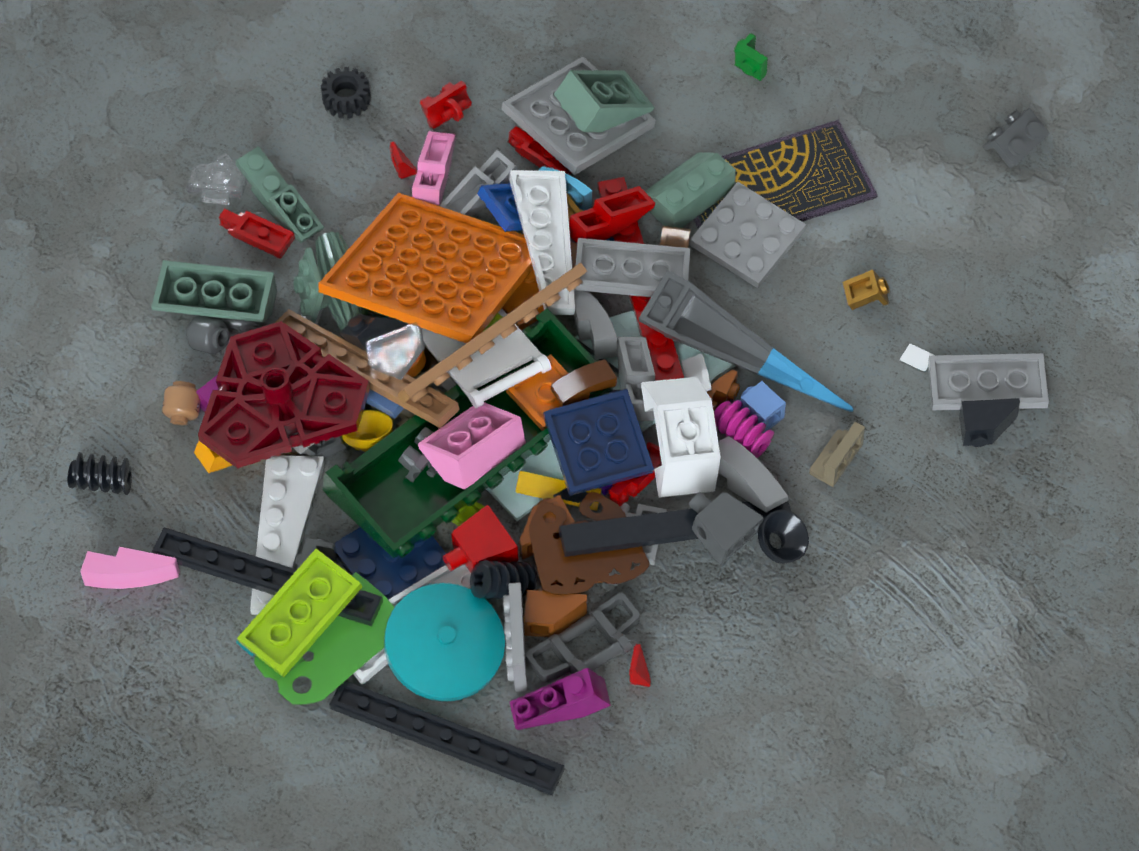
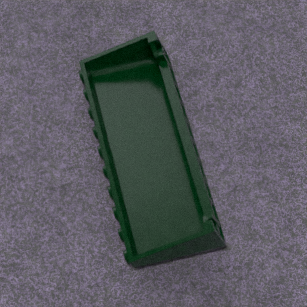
(401, 512)

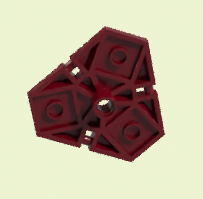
(275, 387)

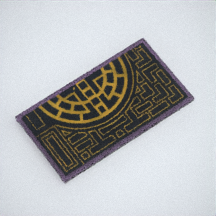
(803, 173)

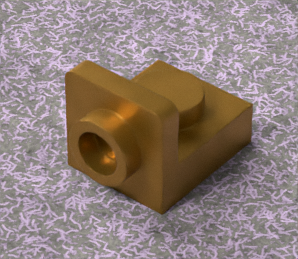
(866, 289)

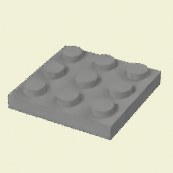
(747, 234)

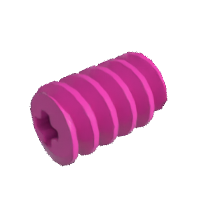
(743, 430)

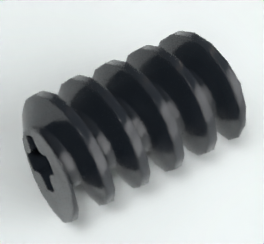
(100, 474)
(492, 578)

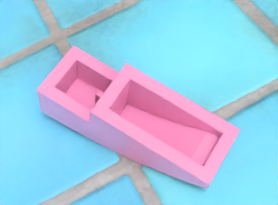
(433, 167)
(128, 569)

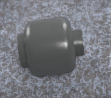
(207, 334)

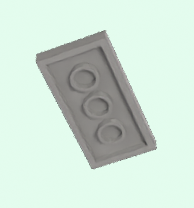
(628, 266)
(987, 378)

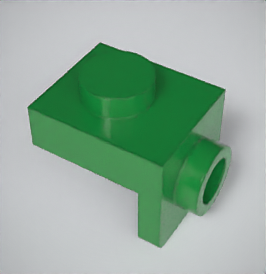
(749, 59)

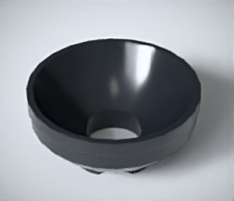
(791, 532)

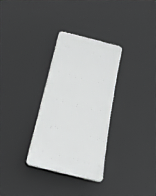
(697, 368)

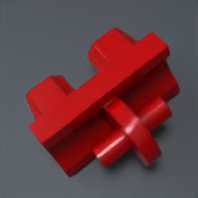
(446, 105)

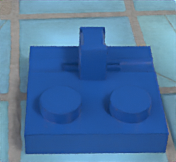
(502, 205)

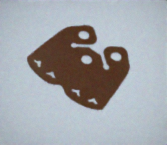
(590, 567)

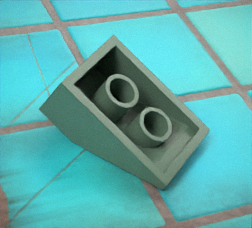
(601, 99)

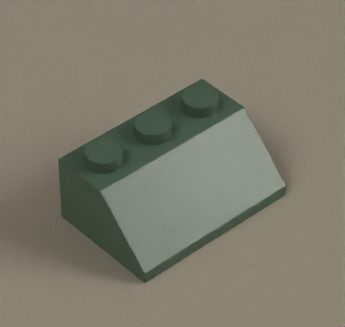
(691, 189)

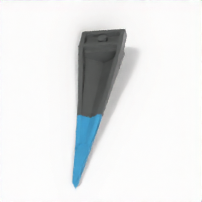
(696, 321)

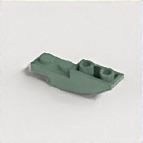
(277, 196)

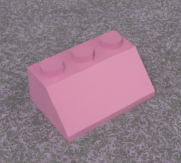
(473, 444)

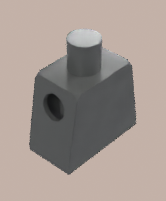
(723, 524)

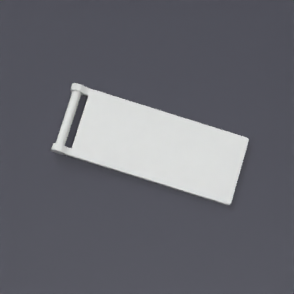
(497, 361)

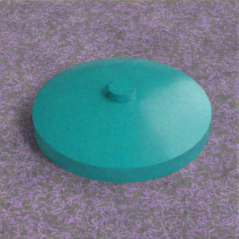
(444, 642)

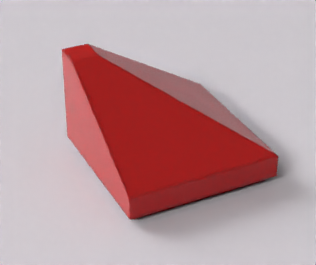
(401, 163)
(638, 669)

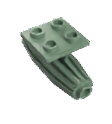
(329, 250)

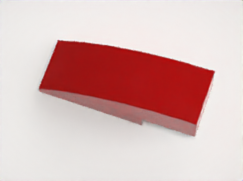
(610, 215)

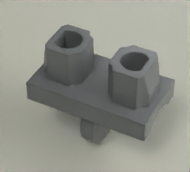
(415, 461)

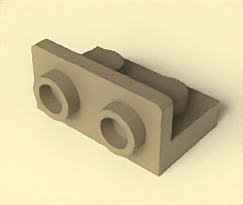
(838, 454)

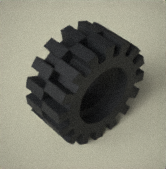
(341, 81)

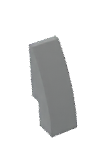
(465, 197)
(594, 324)
(634, 368)
(749, 476)

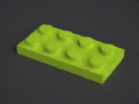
(299, 612)

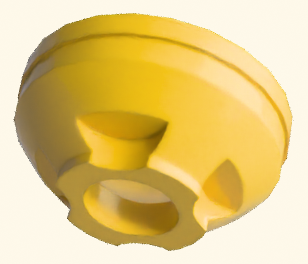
(372, 429)

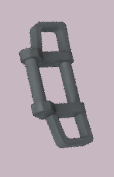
(596, 617)

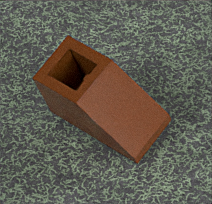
(552, 612)

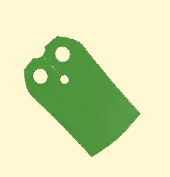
(337, 654)

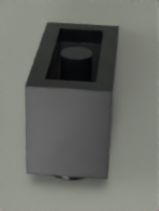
(369, 326)
(986, 420)

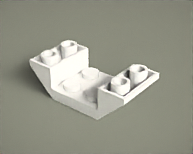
(684, 436)

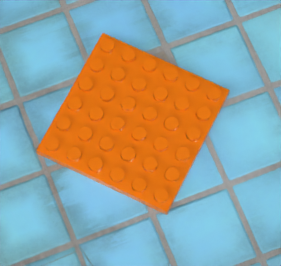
(431, 268)

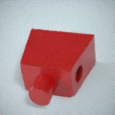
(480, 539)

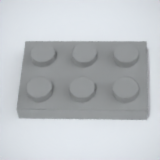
(515, 637)

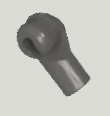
(241, 325)

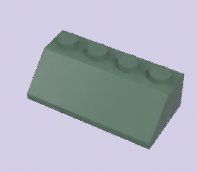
(215, 291)

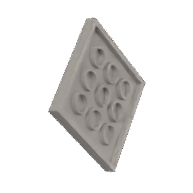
(554, 129)

